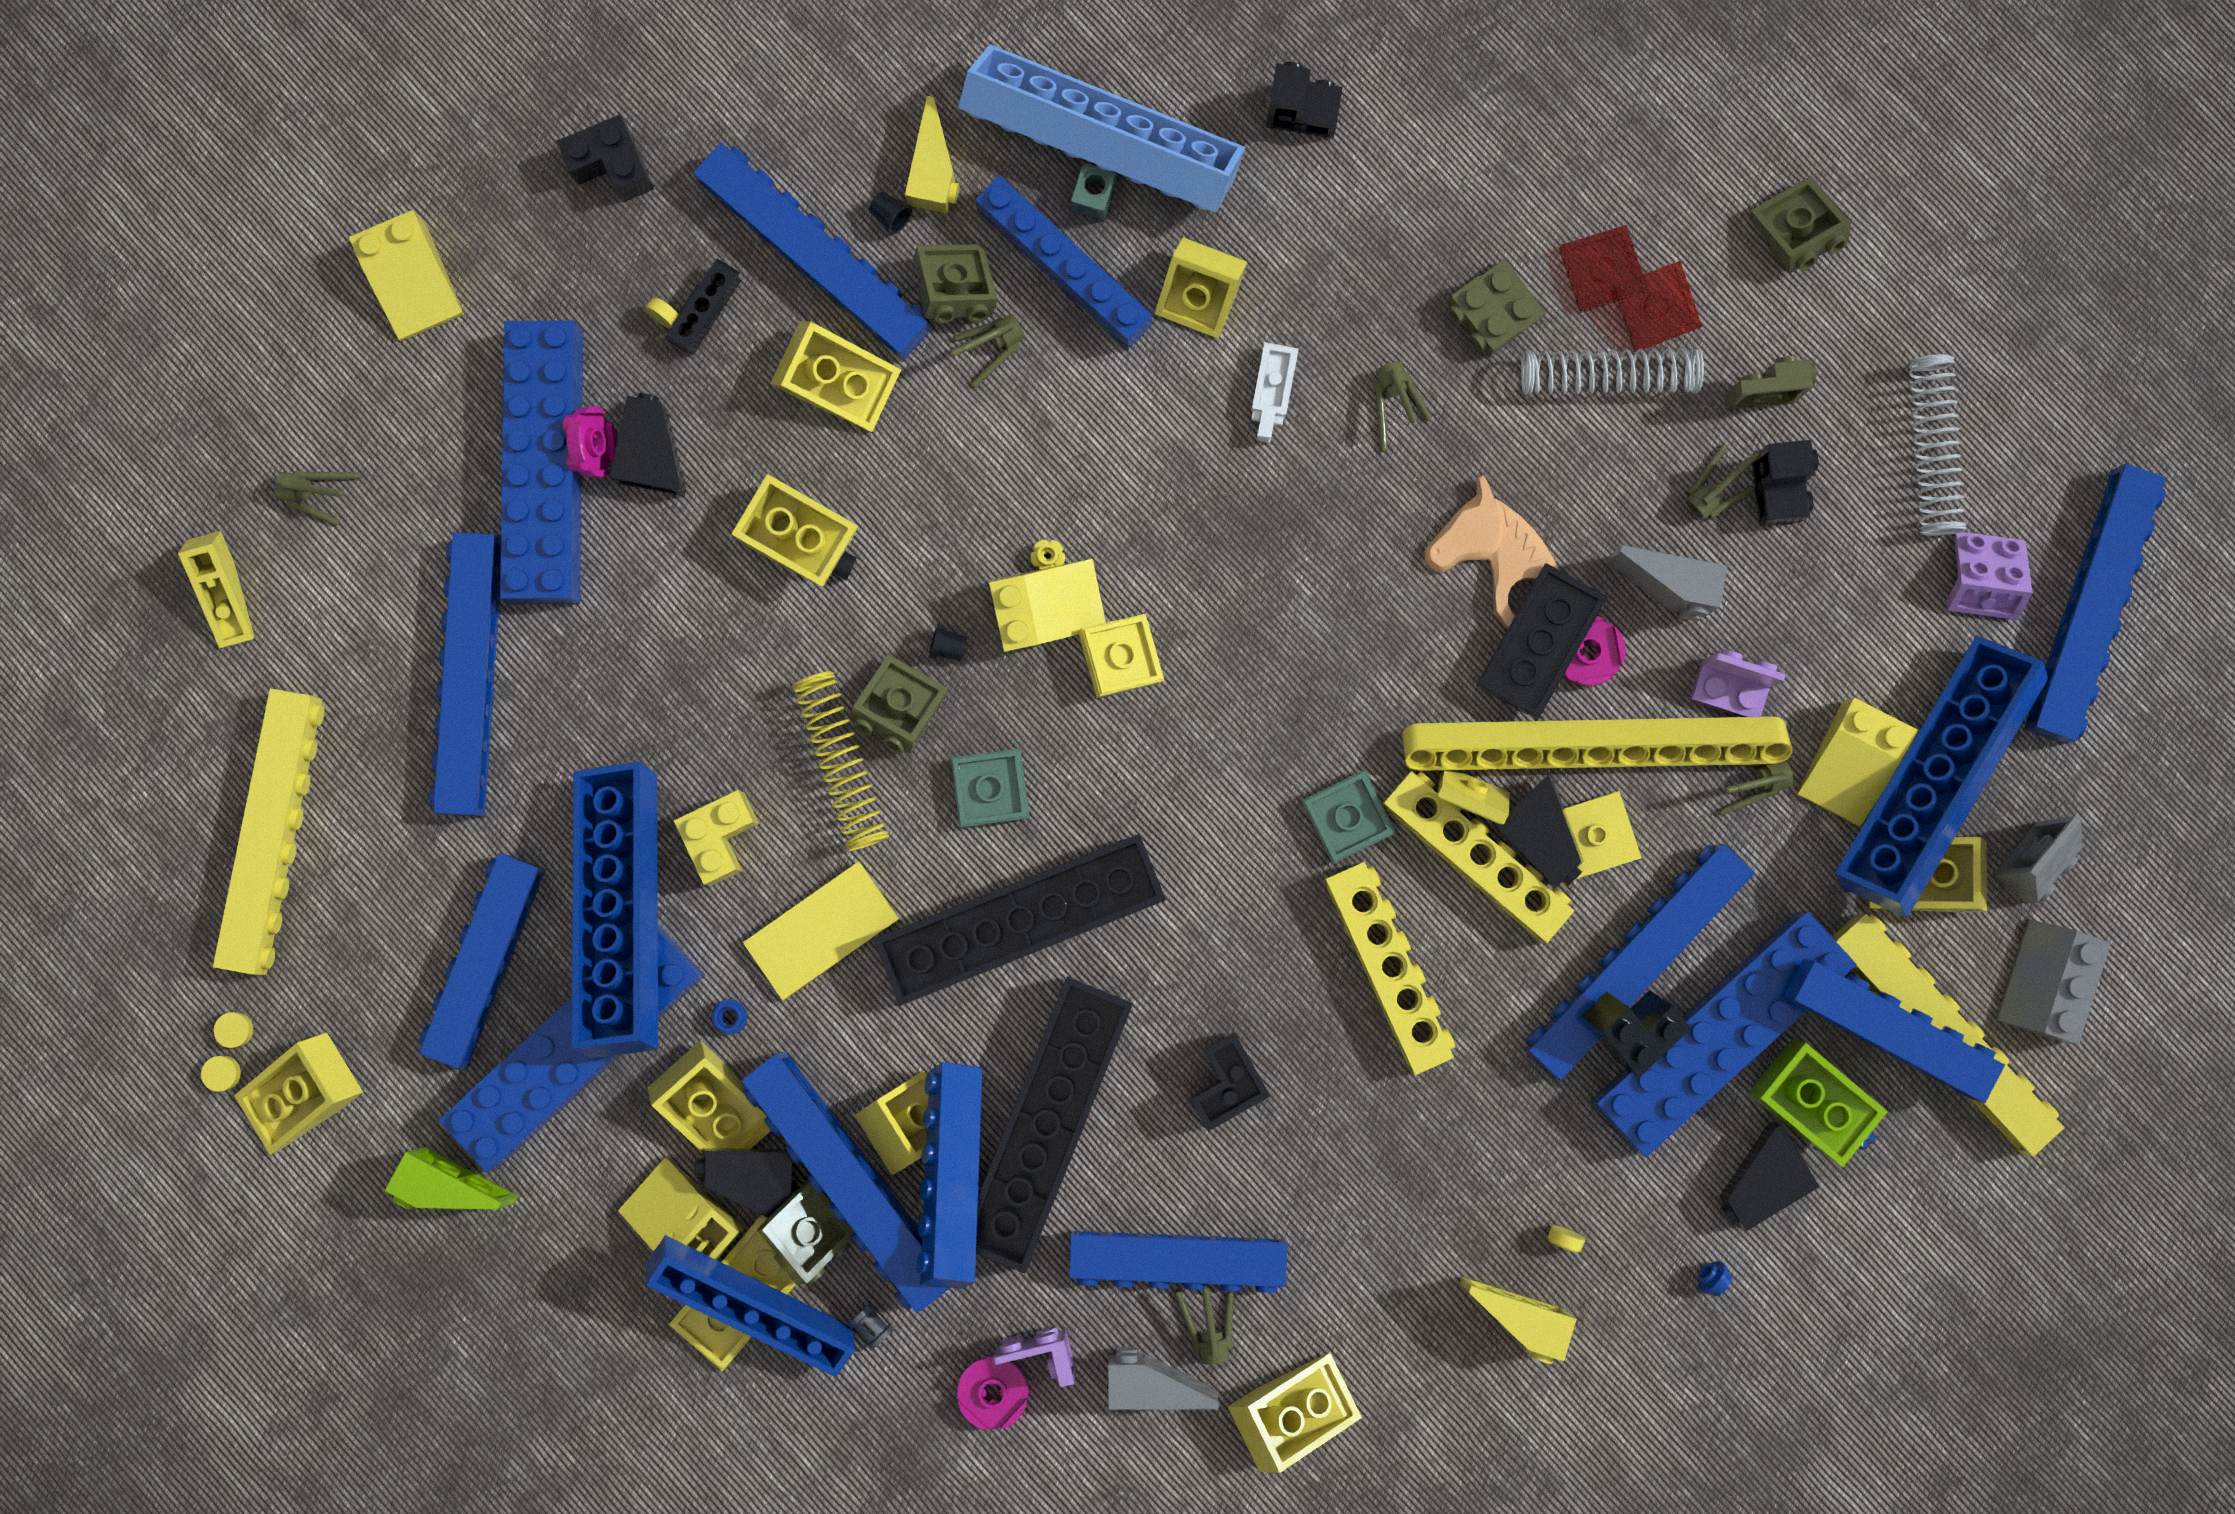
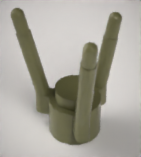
(1002, 331)
(1396, 382)
(298, 487)
(1706, 500)
(1769, 779)
(1212, 1345)

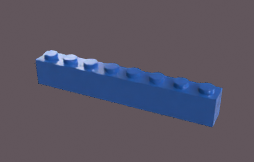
(812, 251)
(2096, 603)
(467, 675)
(1642, 956)

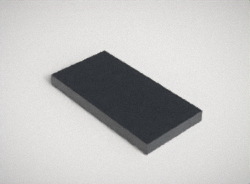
(1541, 641)

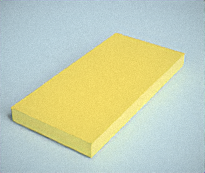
(821, 930)
(713, 1338)

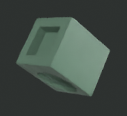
(1093, 205)

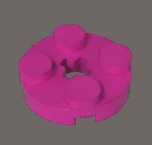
(589, 442)
(1605, 662)
(992, 1413)

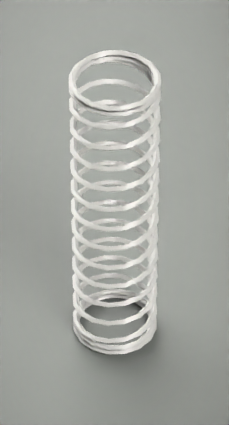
(1529, 359)
(1931, 363)

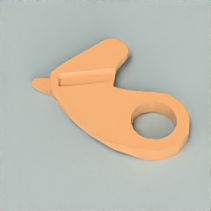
(1492, 533)

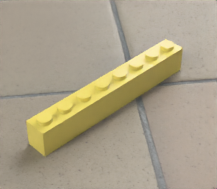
(268, 832)
(1887, 968)

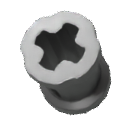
(871, 1326)

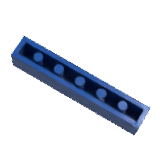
(1063, 262)
(481, 961)
(1895, 1030)
(950, 1176)
(1178, 1260)
(749, 1306)

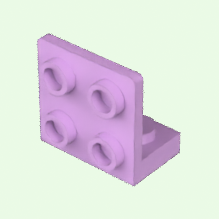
(1991, 576)
(1734, 684)
(1049, 1340)

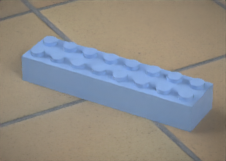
(1101, 128)

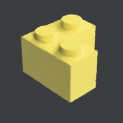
(707, 835)

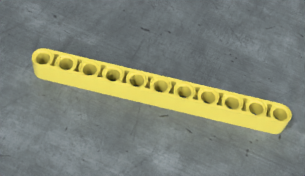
(1596, 743)

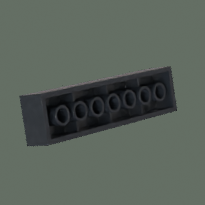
(1019, 919)
(1047, 1122)

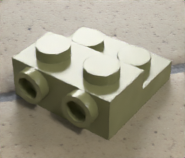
(1801, 225)
(955, 282)
(1495, 308)
(1779, 384)
(897, 705)
(805, 1234)

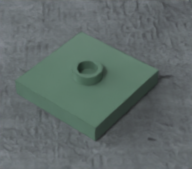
(990, 788)
(1348, 816)

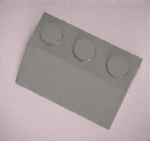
(2053, 981)

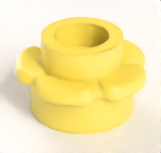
(1043, 547)

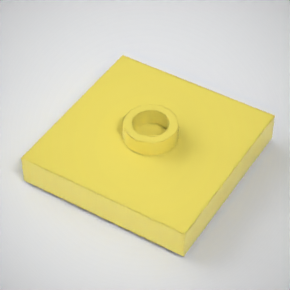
(1121, 655)
(1474, 795)
(1603, 833)

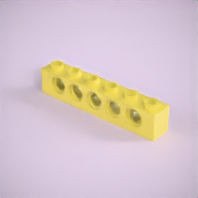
(1554, 906)
(1418, 1055)

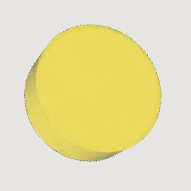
(661, 312)
(233, 1029)
(220, 1073)
(1566, 1238)

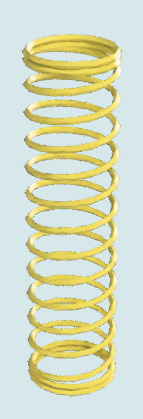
(810, 685)

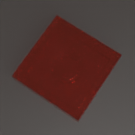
(1599, 264)
(1657, 306)

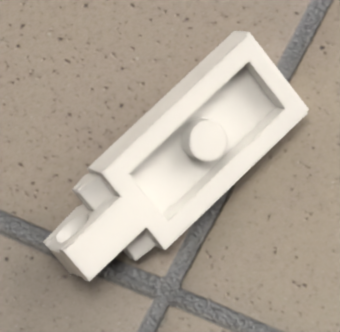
(1273, 388)

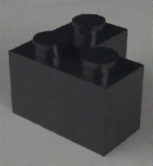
(1302, 104)
(610, 150)
(1781, 482)
(1636, 1034)
(1238, 1083)

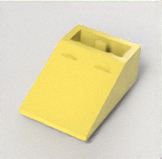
(681, 1209)

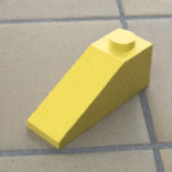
(931, 175)
(217, 588)

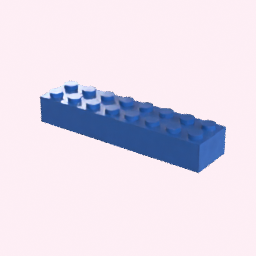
(537, 486)
(1941, 775)
(614, 911)
(1725, 1035)
(547, 1073)
(843, 1173)

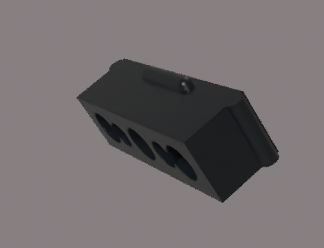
(699, 297)

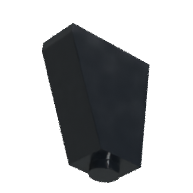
(647, 448)
(1544, 834)
(747, 1176)
(1766, 1180)

